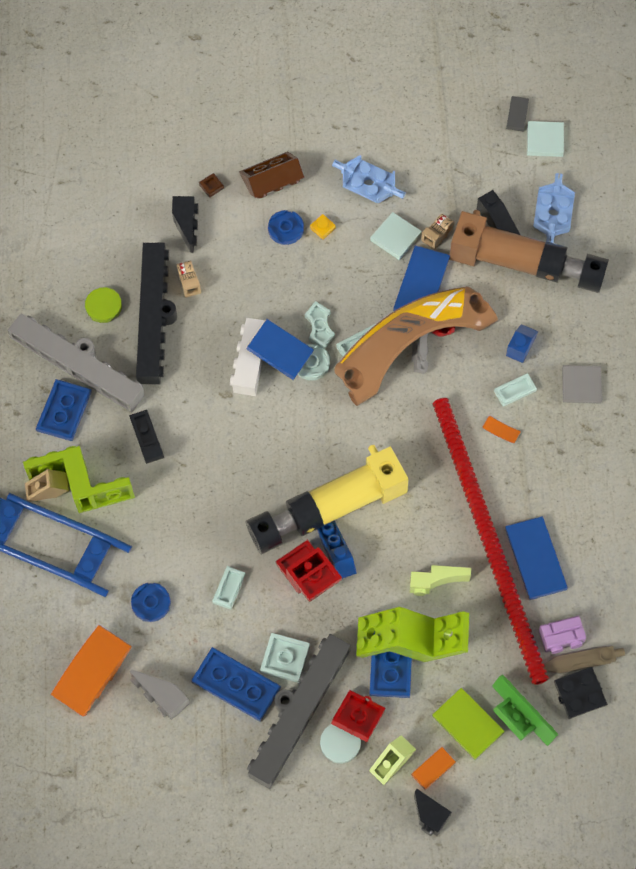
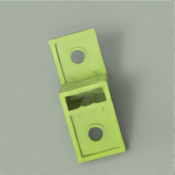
(84, 495)
(412, 634)

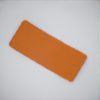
(501, 430)

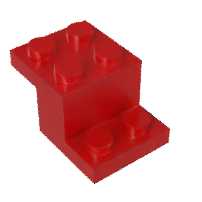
(308, 570)

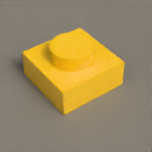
(322, 226)

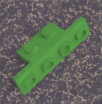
(520, 714)

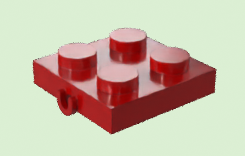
(358, 715)

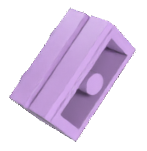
(562, 634)

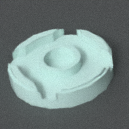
(316, 365)
(339, 745)

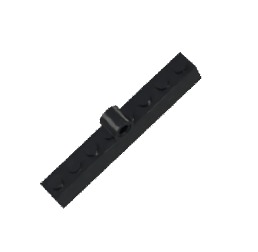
(153, 313)

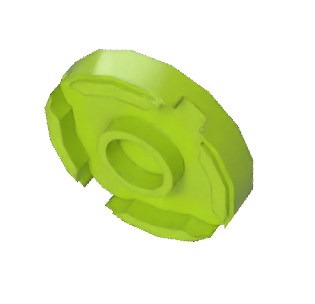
(103, 305)

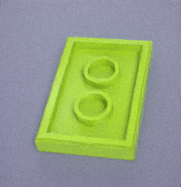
(468, 723)

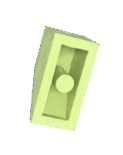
(392, 759)

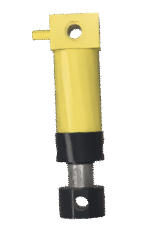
(311, 510)

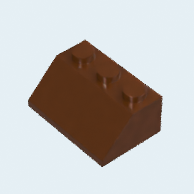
(272, 174)

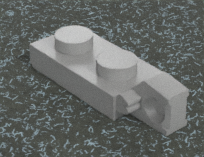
(419, 354)

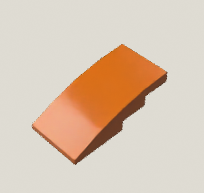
(91, 670)

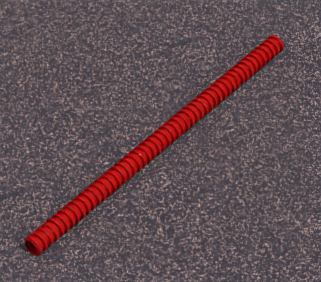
(490, 542)

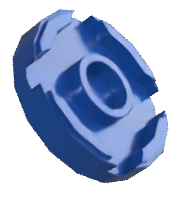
(285, 227)
(150, 602)

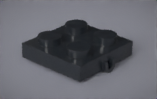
(580, 693)

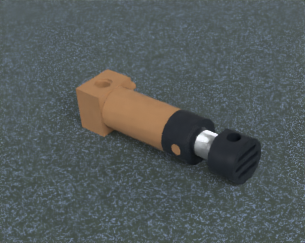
(524, 254)

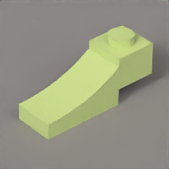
(423, 582)

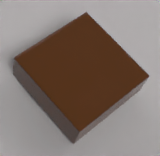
(211, 185)

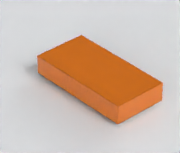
(433, 768)

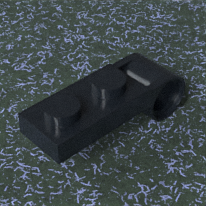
(146, 436)

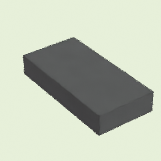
(517, 113)

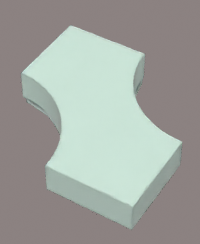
(318, 317)

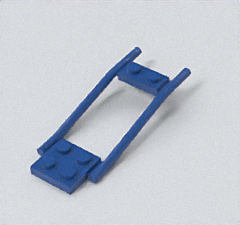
(89, 563)

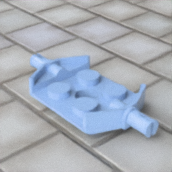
(358, 171)
(558, 198)

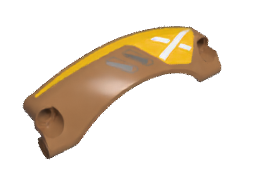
(379, 347)

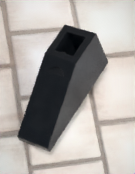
(183, 215)

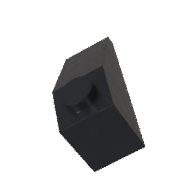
(496, 213)

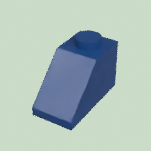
(521, 343)

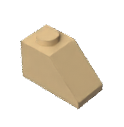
(46, 485)

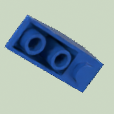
(337, 549)

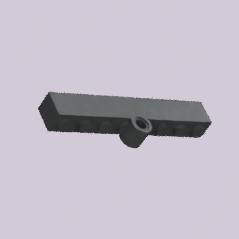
(299, 711)

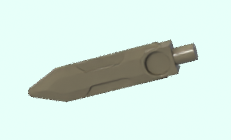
(583, 659)

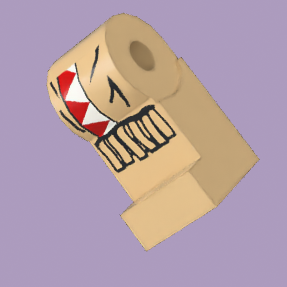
(437, 231)
(188, 279)

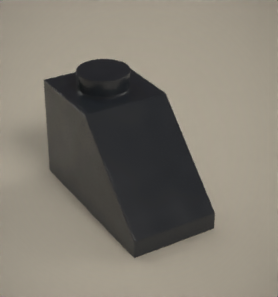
(430, 813)

